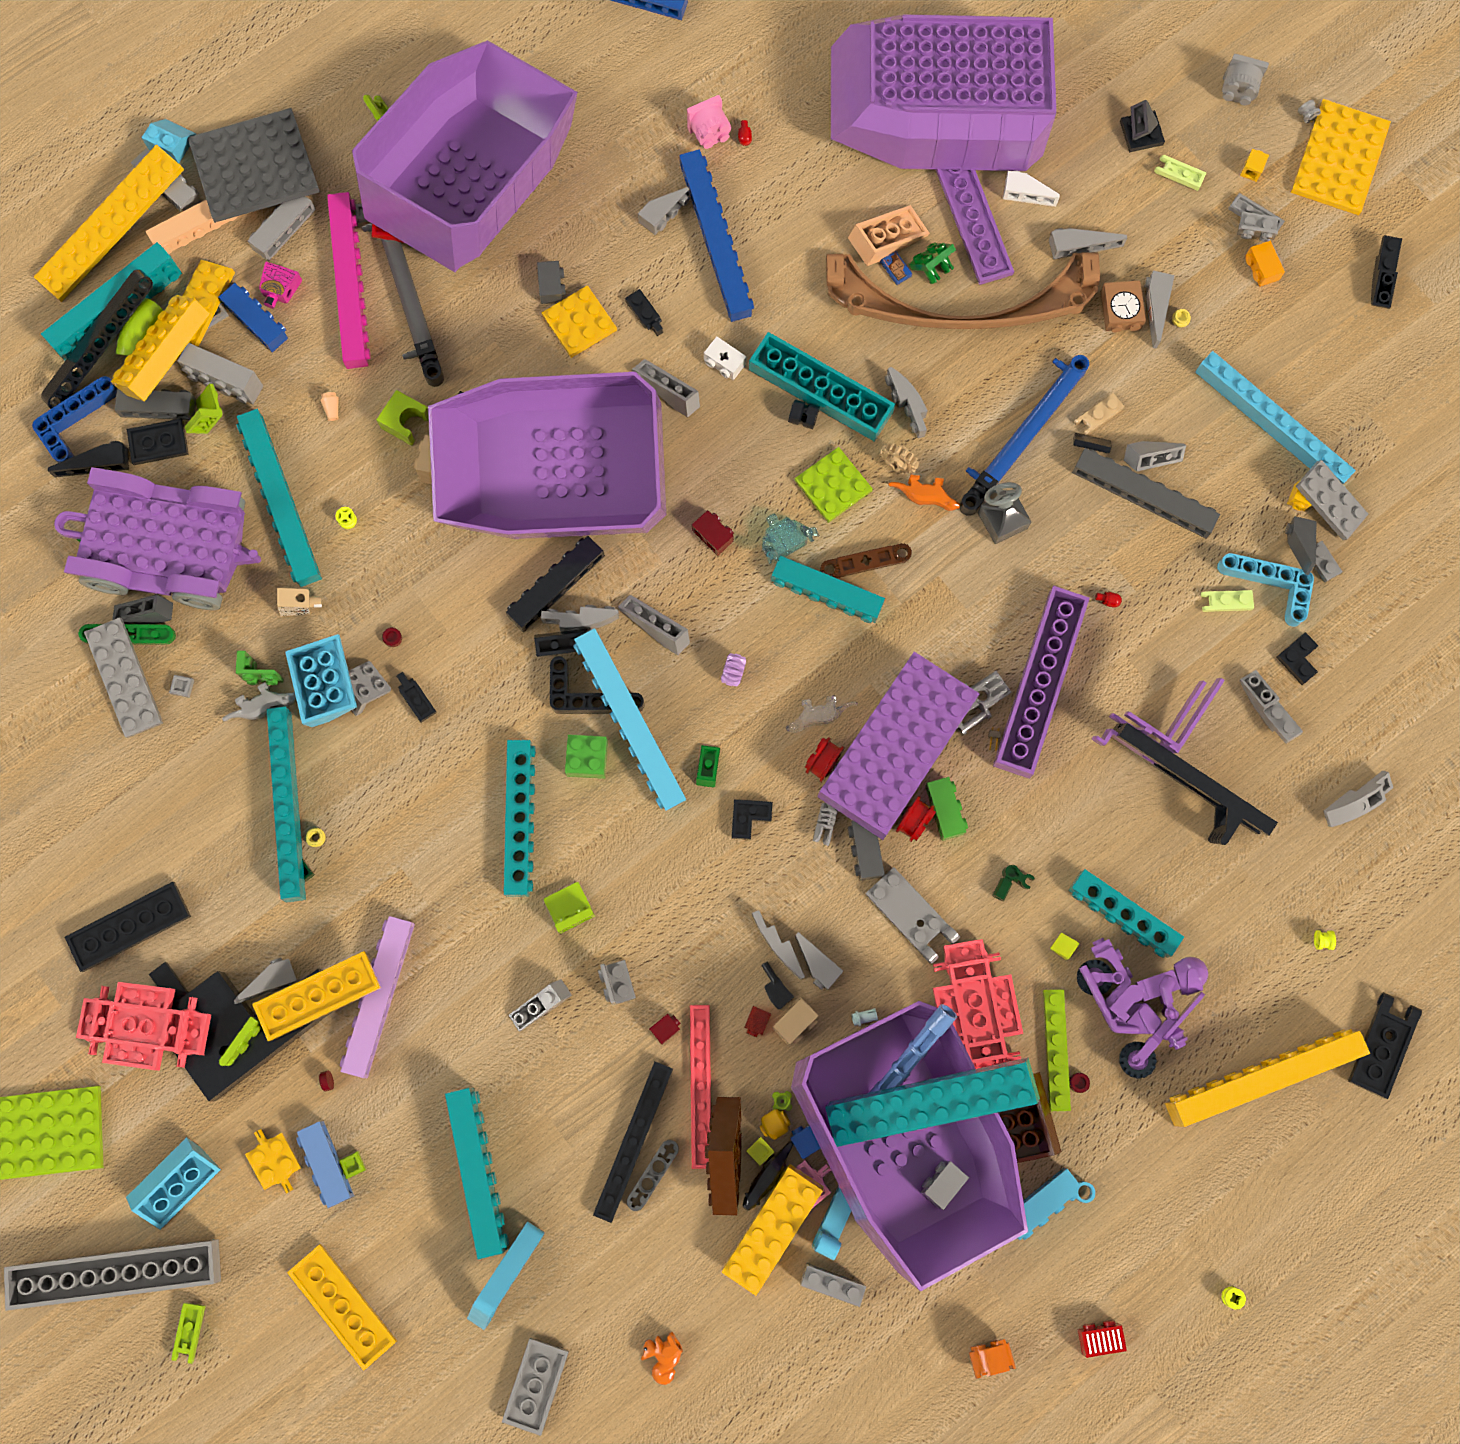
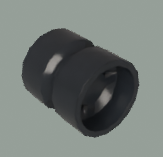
(798, 410)

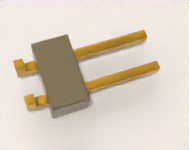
(994, 734)

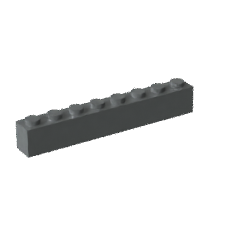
(1146, 493)

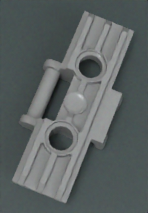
(995, 689)

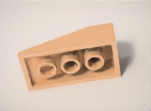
(887, 234)

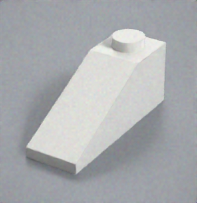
(1026, 189)

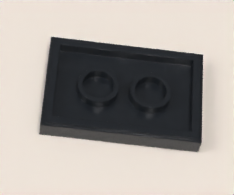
(157, 441)

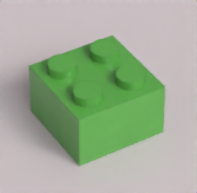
(586, 756)

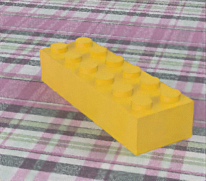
(160, 347)
(772, 1229)

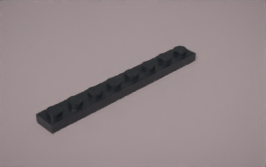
(633, 1142)

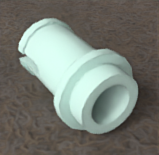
(864, 1017)

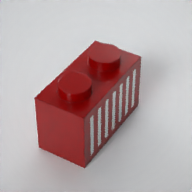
(1102, 1339)

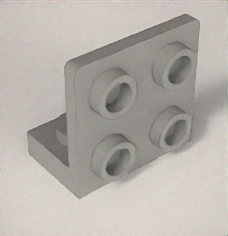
(1258, 226)
(367, 685)
(617, 982)

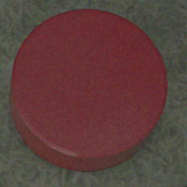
(392, 637)
(326, 1081)
(1079, 1082)

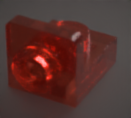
(757, 1021)

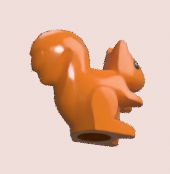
(667, 1354)

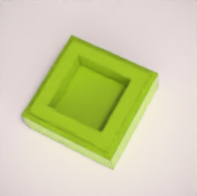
(352, 1165)

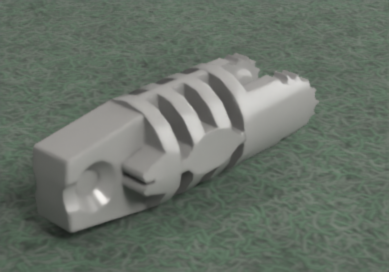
(825, 822)

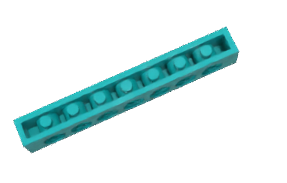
(518, 749)

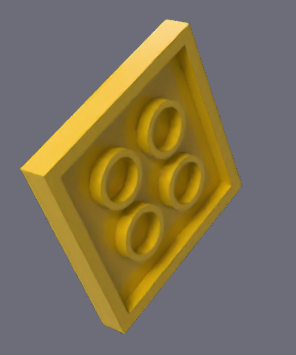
(579, 321)

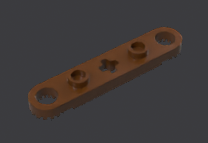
(879, 558)

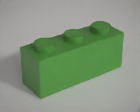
(947, 808)

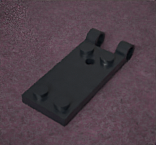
(1380, 1068)

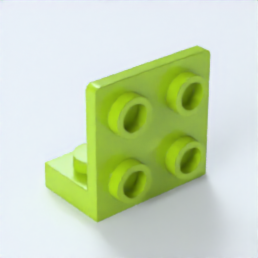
(207, 413)
(569, 908)

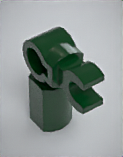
(1010, 874)

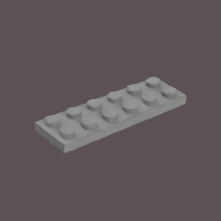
(123, 677)

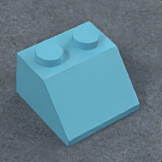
(169, 137)

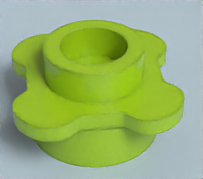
(778, 1097)

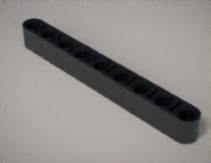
(97, 330)

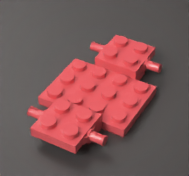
(983, 1004)
(142, 1026)

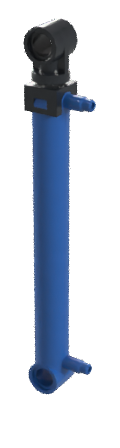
(1024, 434)

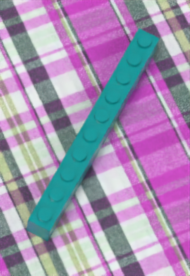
(279, 498)
(286, 805)

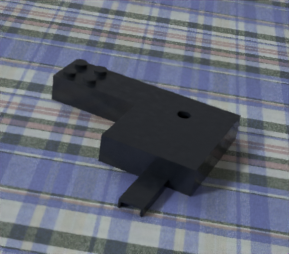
(227, 1019)

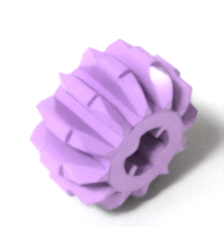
(733, 669)

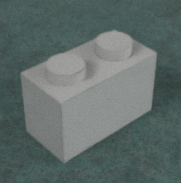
(944, 1184)

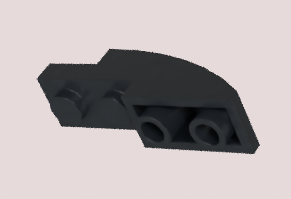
(1385, 272)

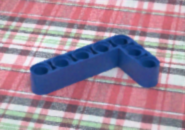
(71, 416)

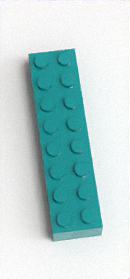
(72, 326)
(821, 386)
(476, 1172)

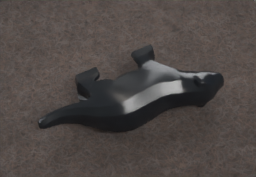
(766, 1177)

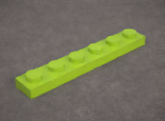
(1056, 1050)

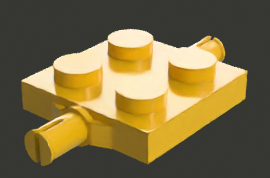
(273, 1161)

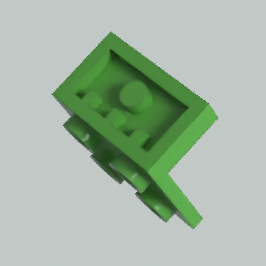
(247, 670)

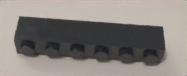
(555, 583)

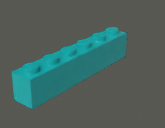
(827, 589)

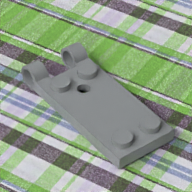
(904, 908)

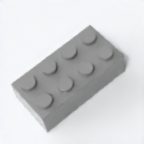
(223, 373)

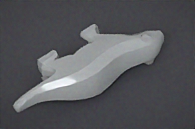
(258, 705)

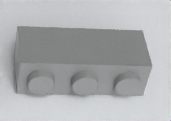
(833, 1285)

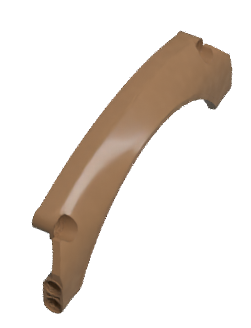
(1062, 297)

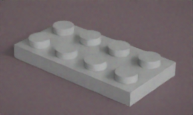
(1332, 500)
(535, 1386)

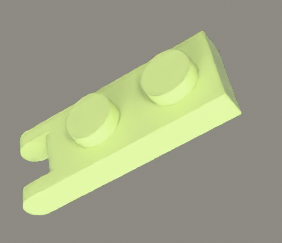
(1181, 172)
(1229, 600)

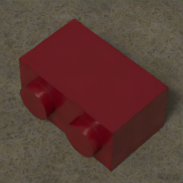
(713, 532)

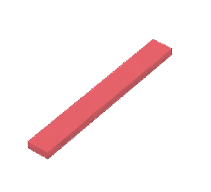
(700, 1082)

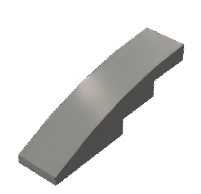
(782, 950)

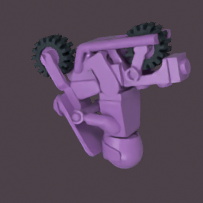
(1128, 1017)

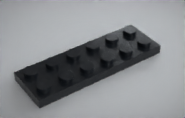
(127, 927)

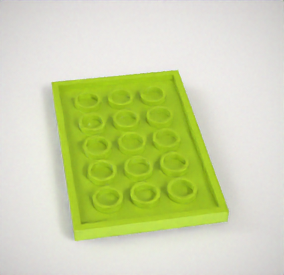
(51, 1132)

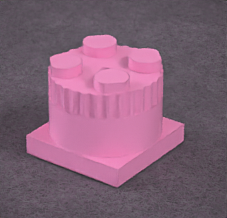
(708, 122)

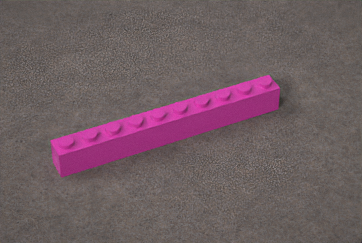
(347, 280)

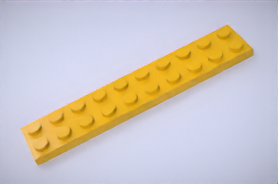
(108, 223)

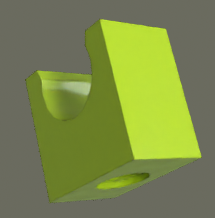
(397, 412)

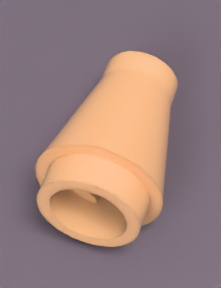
(330, 404)

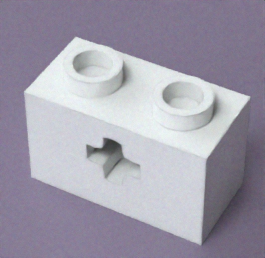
(720, 350)

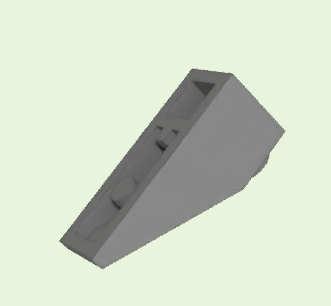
(1149, 455)
(820, 966)
(274, 977)

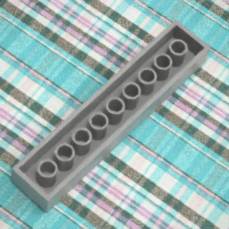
(112, 1274)

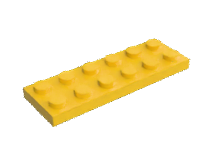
(205, 287)
(316, 996)
(342, 1307)

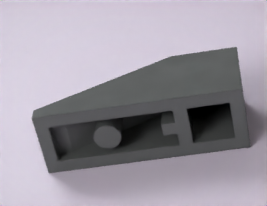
(1302, 541)
(144, 610)

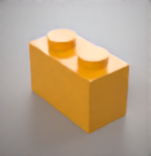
(1264, 263)

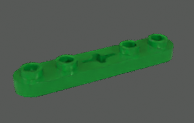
(144, 633)

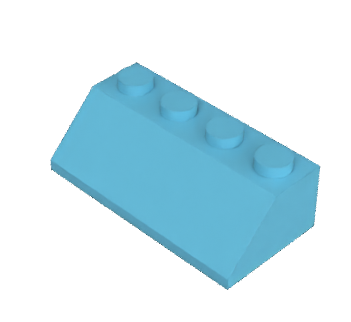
(172, 1184)

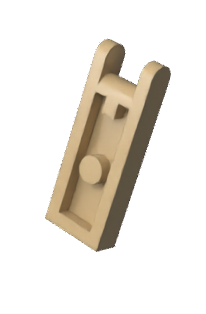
(1100, 413)

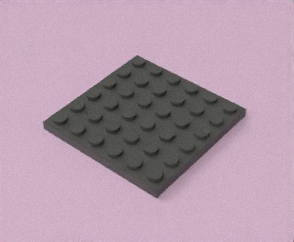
(253, 165)

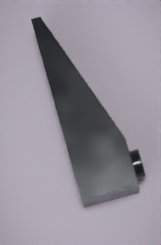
(106, 456)

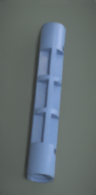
(917, 1048)

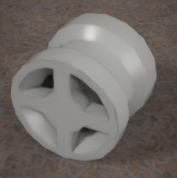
(1309, 111)

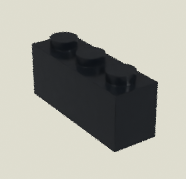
(557, 642)

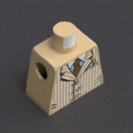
(296, 602)

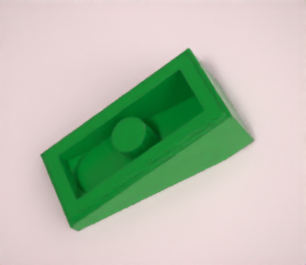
(708, 766)

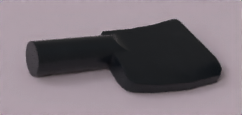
(776, 990)

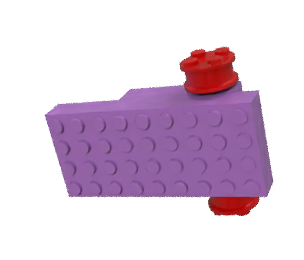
(894, 751)

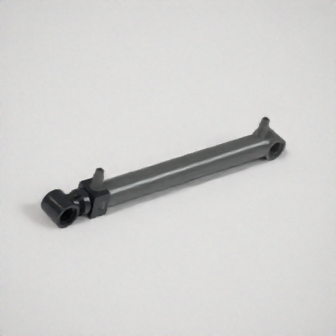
(413, 311)

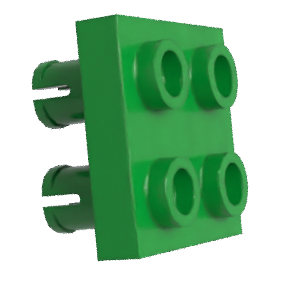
(935, 254)

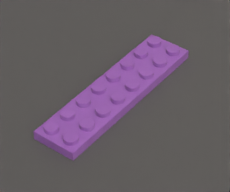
(975, 224)

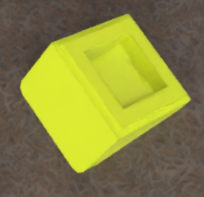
(1064, 946)

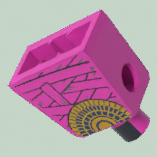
(278, 284)

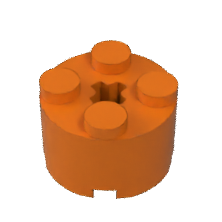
(992, 1359)

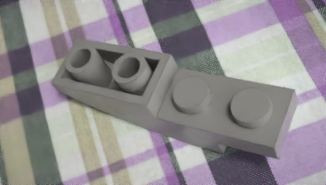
(906, 396)
(589, 617)
(1269, 708)
(1359, 802)

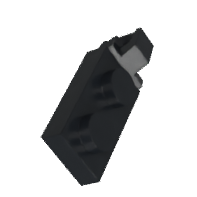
(644, 312)
(415, 698)

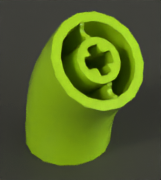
(137, 326)

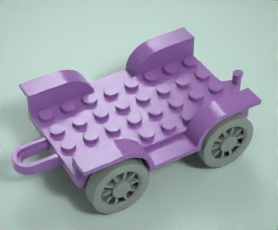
(158, 539)

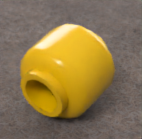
(775, 1124)

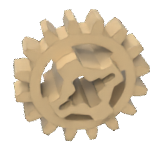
(899, 458)

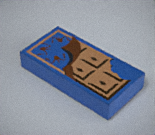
(896, 268)

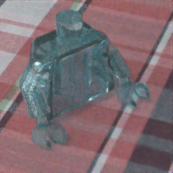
(785, 537)

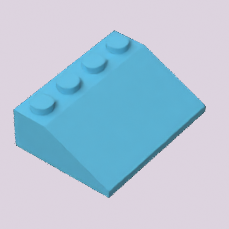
(321, 681)

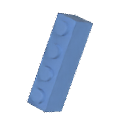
(325, 1164)

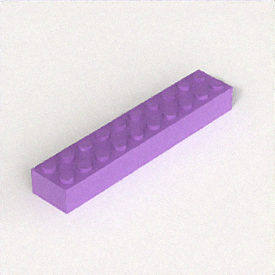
(1041, 682)

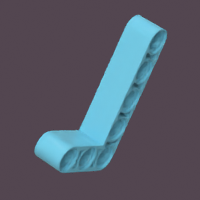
(1274, 579)
(827, 1237)
(504, 1275)

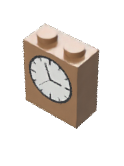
(1123, 306)

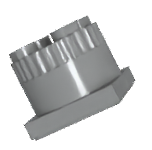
(1243, 79)

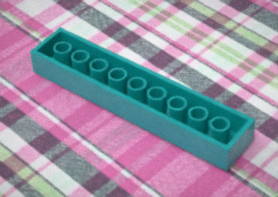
(933, 1102)

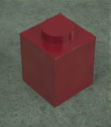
(665, 1028)

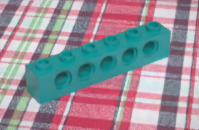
(1170, 938)

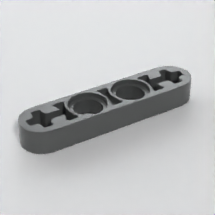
(654, 1176)

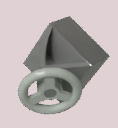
(1005, 513)

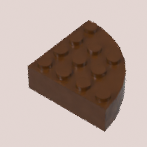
(724, 1156)

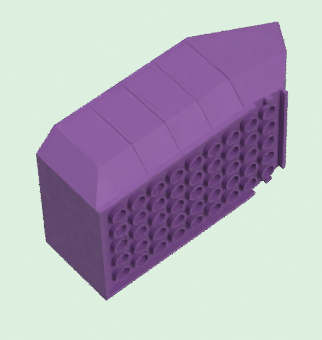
(945, 90)
(462, 151)
(550, 457)
(887, 1173)

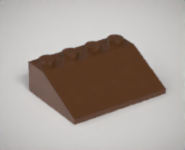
(1032, 1128)

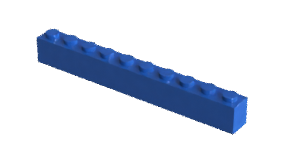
(714, 232)

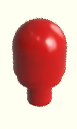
(744, 134)
(1109, 599)

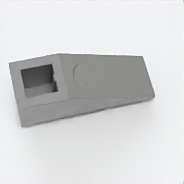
(660, 210)
(540, 1004)

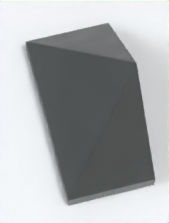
(1142, 119)

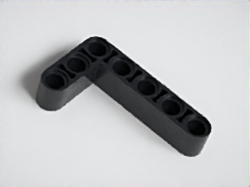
(569, 698)

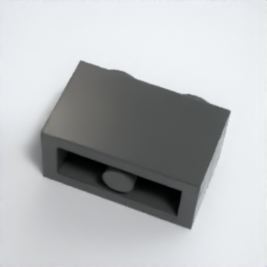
(550, 285)

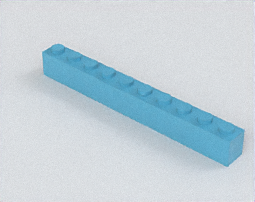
(1270, 416)
(630, 719)

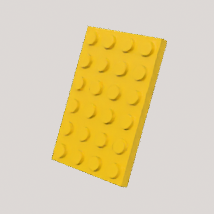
(1341, 157)

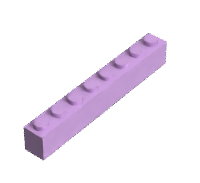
(375, 1006)

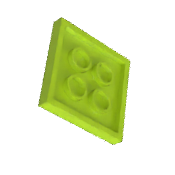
(833, 484)

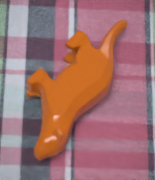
(926, 493)

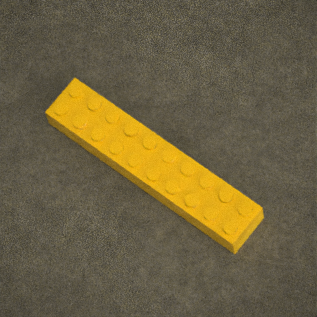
(1267, 1077)

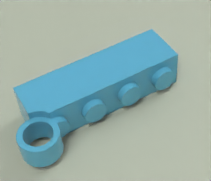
(1051, 1197)

